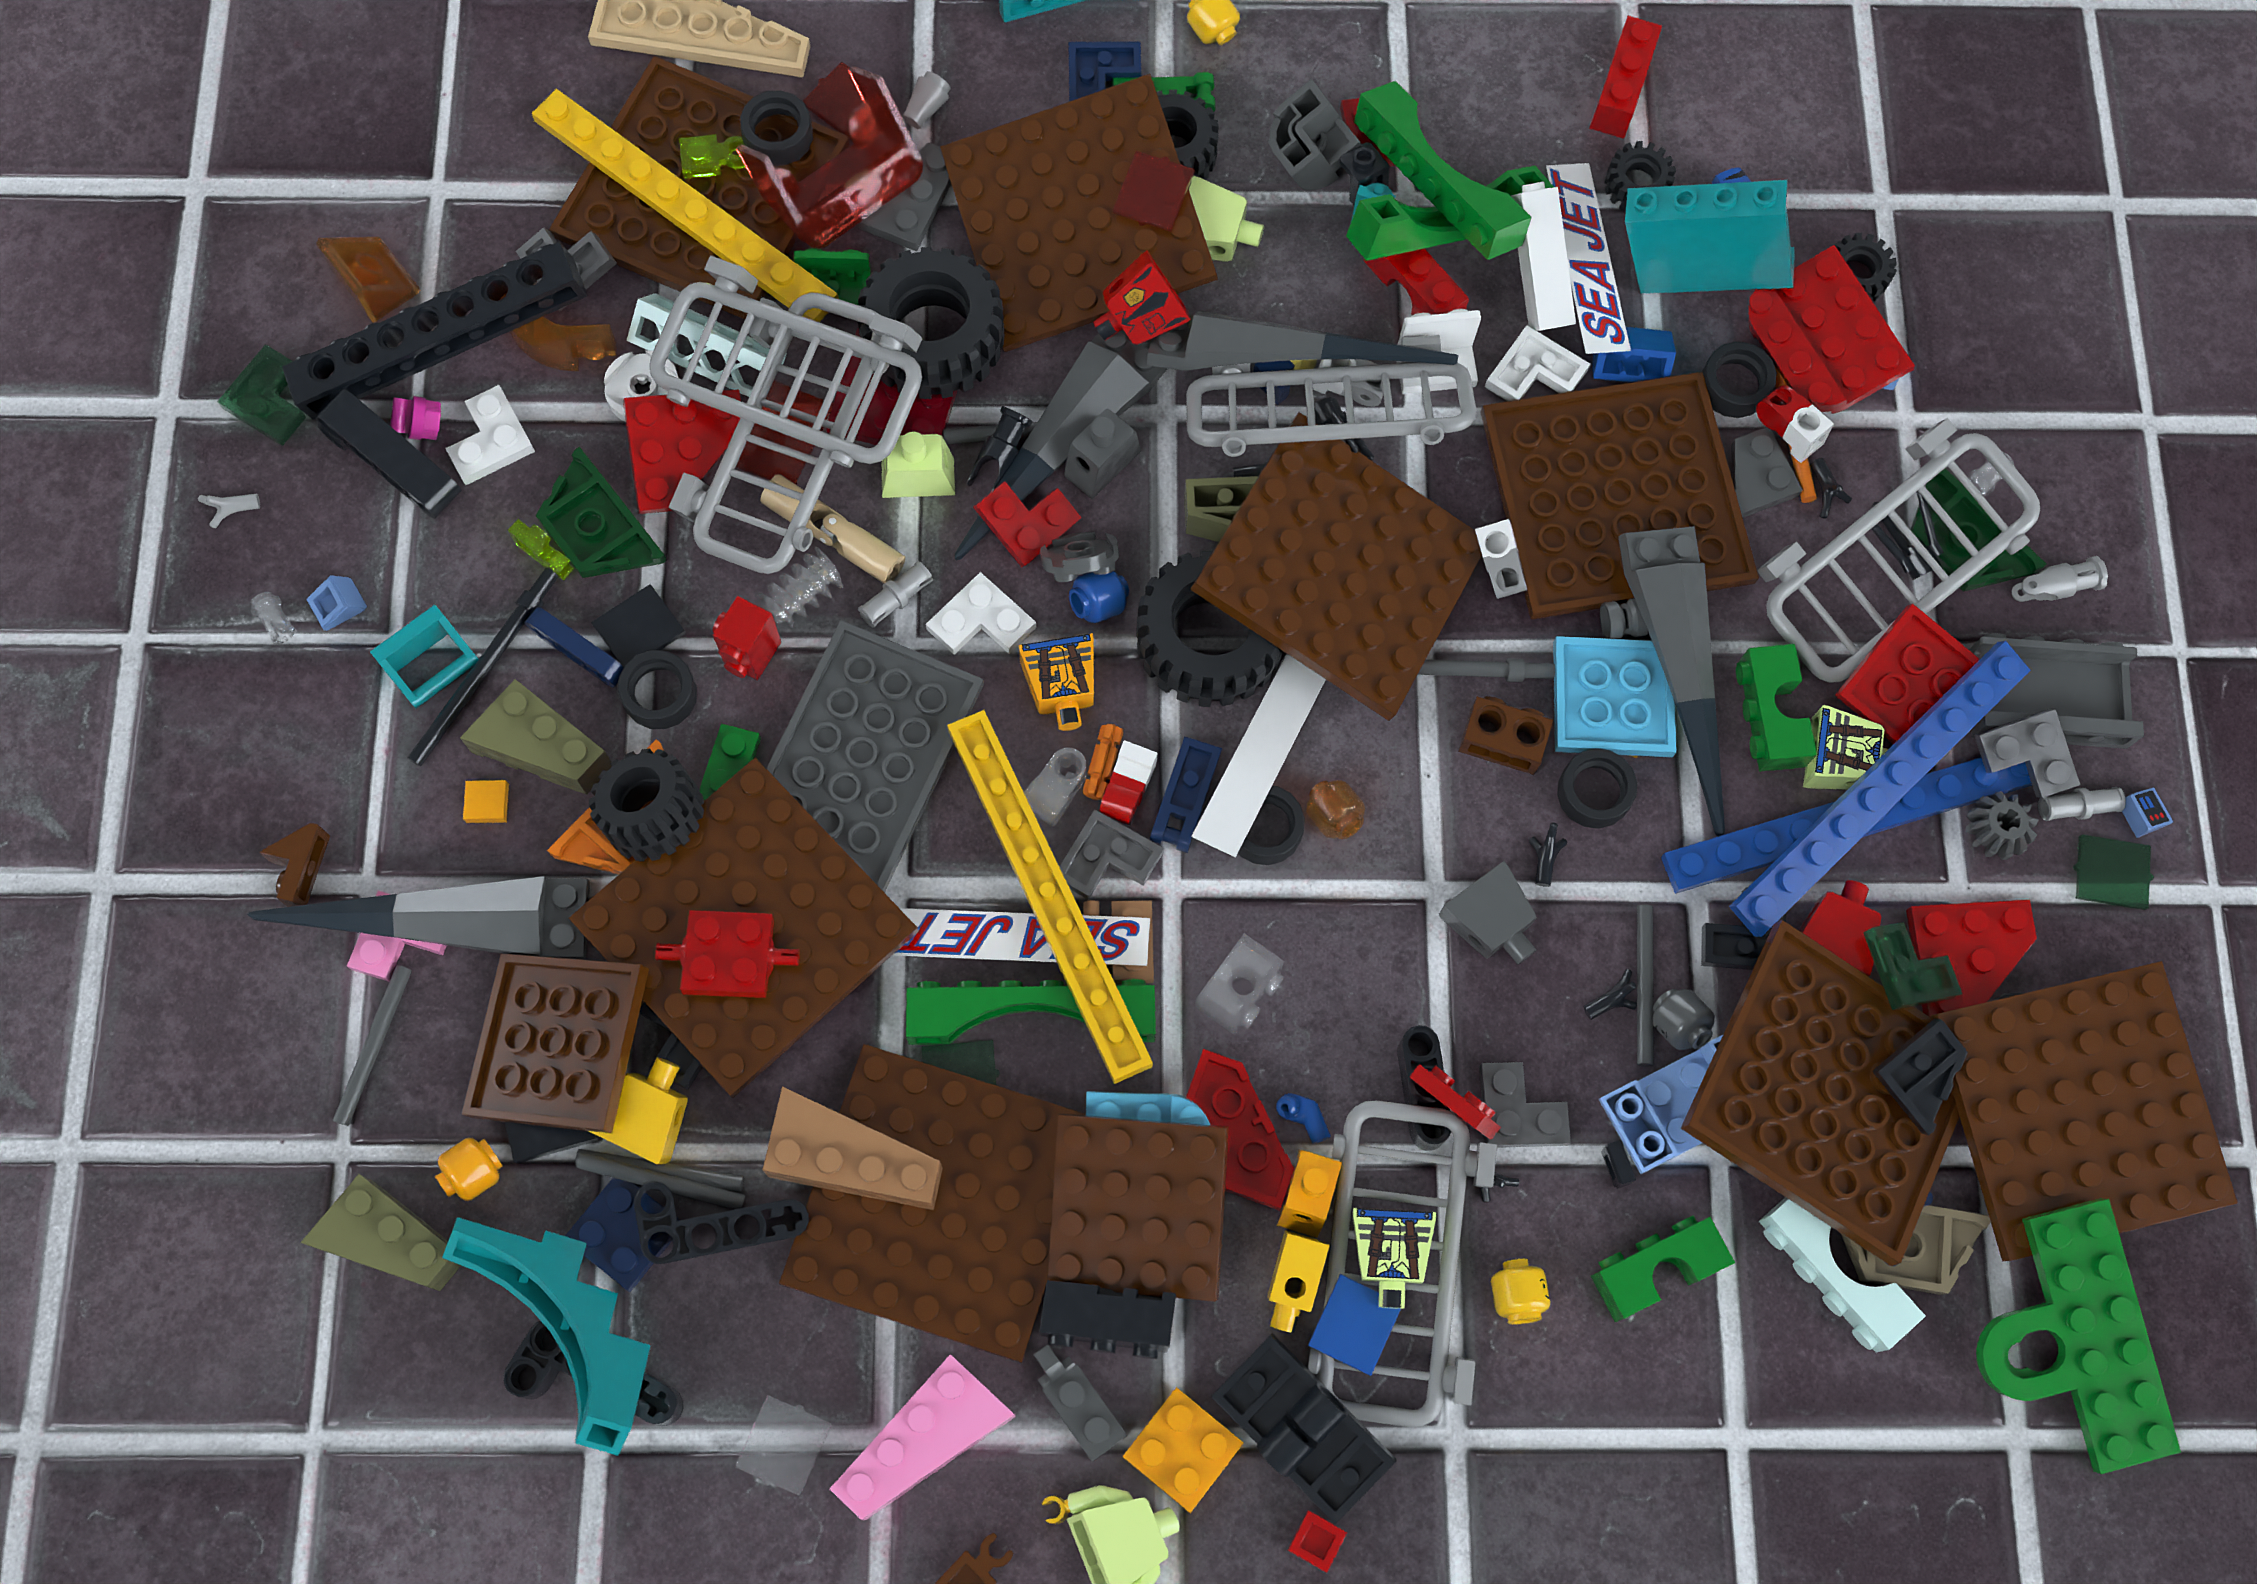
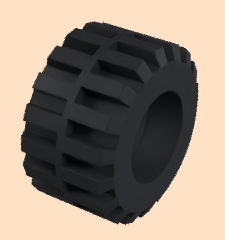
(1196, 125)
(631, 786)

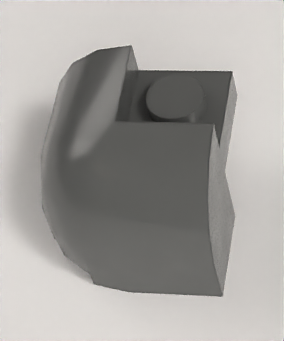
(1310, 137)

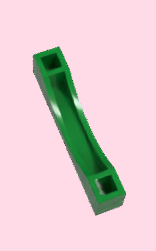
(1482, 214)
(1391, 227)
(944, 1013)

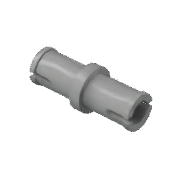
(895, 594)
(2082, 803)

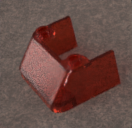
(852, 183)

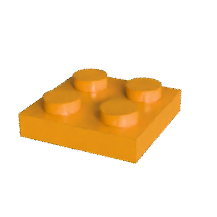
(1183, 1450)

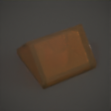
(369, 273)

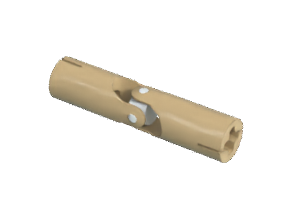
(848, 538)

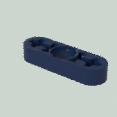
(574, 646)

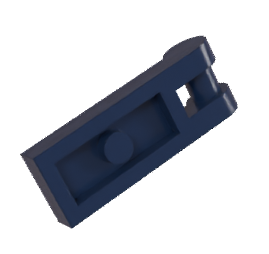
(1186, 792)

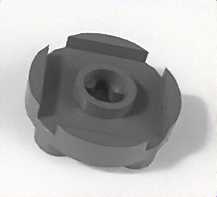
(1080, 555)

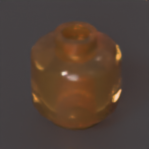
(1335, 809)

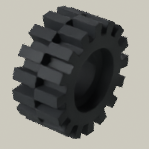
(1637, 159)
(1874, 258)

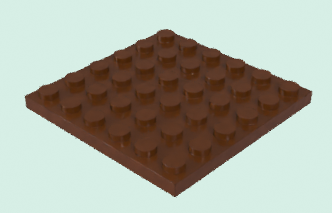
(659, 111)
(1043, 205)
(1609, 465)
(1341, 568)
(749, 856)
(1800, 1099)
(2086, 1101)
(983, 1253)

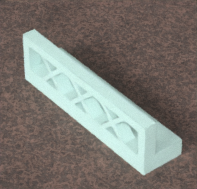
(721, 339)

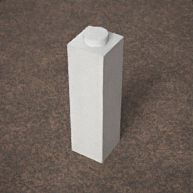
(1545, 260)

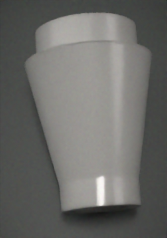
(927, 97)

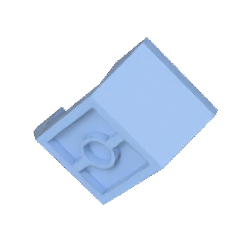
(1653, 1109)

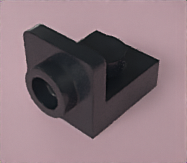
(1364, 167)

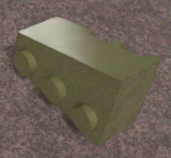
(1213, 504)
(537, 739)
(382, 1234)

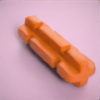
(1102, 761)

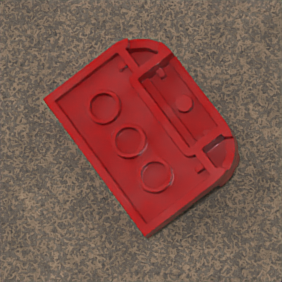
(1827, 335)

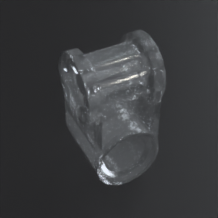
(1053, 792)

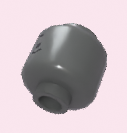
(1683, 1019)

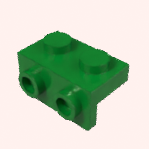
(840, 271)

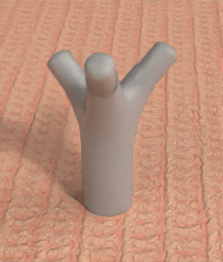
(229, 505)

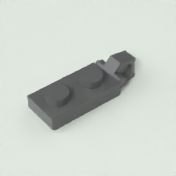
(1078, 1404)

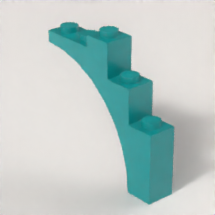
(578, 1315)

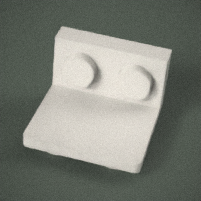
(1457, 336)

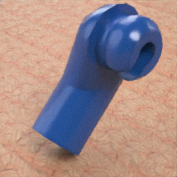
(1305, 1112)

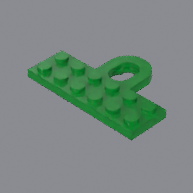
(2099, 1339)

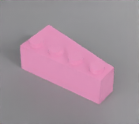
(929, 1431)

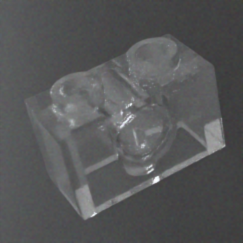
(1245, 961)

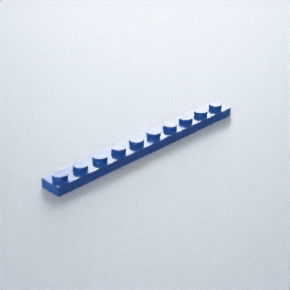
(1879, 789)
(1764, 843)

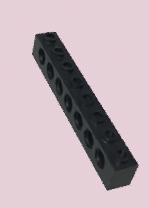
(454, 333)

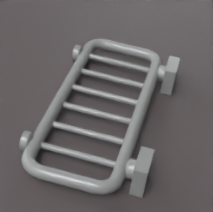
(732, 277)
(1239, 376)
(1942, 454)
(700, 502)
(1463, 1163)

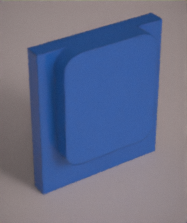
(1353, 1325)

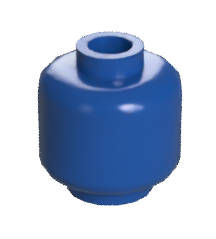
(1098, 596)

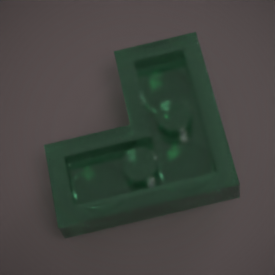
(256, 397)
(1902, 975)

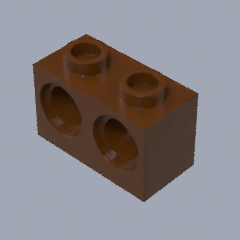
(1503, 745)

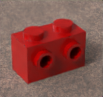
(746, 638)

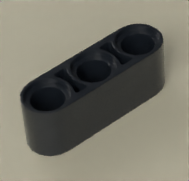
(1407, 1064)

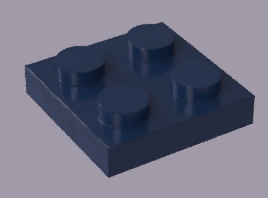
(613, 1234)

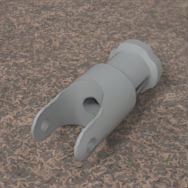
(2063, 581)

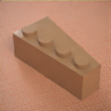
(842, 1155)

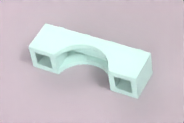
(1876, 1313)

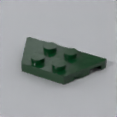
(594, 523)
(1978, 529)

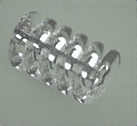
(800, 589)

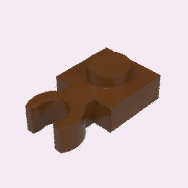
(975, 1571)

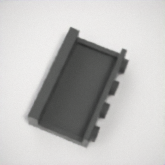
(2078, 680)

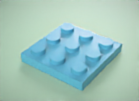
(1612, 698)

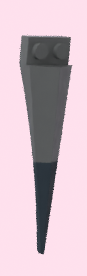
(1231, 340)
(1103, 377)
(1672, 599)
(494, 917)

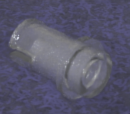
(1986, 477)
(268, 609)

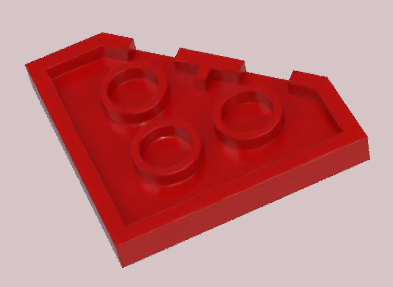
(673, 441)
(1981, 943)
(1255, 1158)

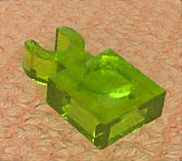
(704, 155)
(536, 544)

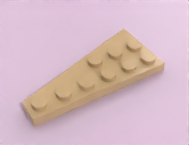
(699, 32)

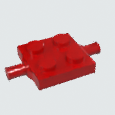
(727, 954)

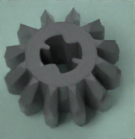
(2014, 821)

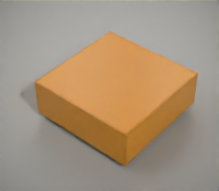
(486, 801)

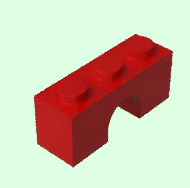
(1626, 77)
(1424, 280)

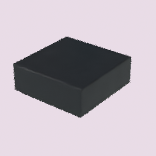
(1618, 1164)

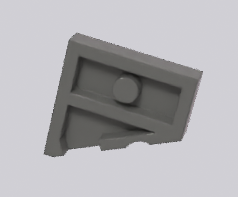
(1761, 472)

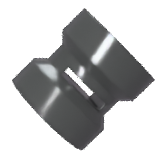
(1621, 620)

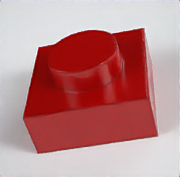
(1317, 1541)

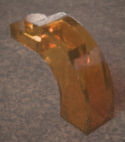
(563, 345)

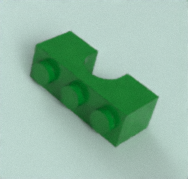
(1775, 738)
(1628, 1282)

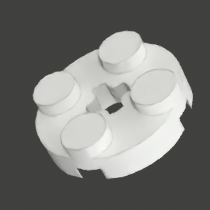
(625, 373)

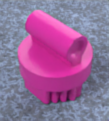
(416, 417)

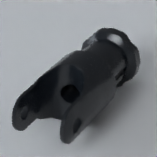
(1002, 444)

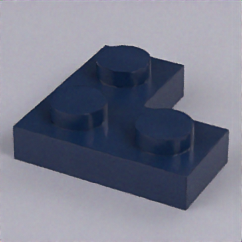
(1100, 62)

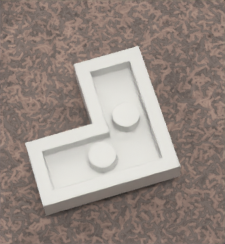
(1535, 358)
(497, 443)
(977, 608)

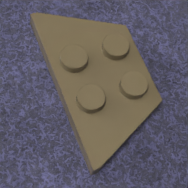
(1933, 1256)

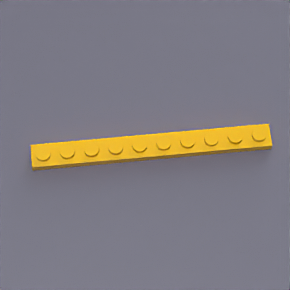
(678, 201)
(1050, 898)

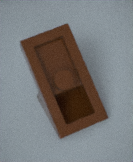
(302, 856)

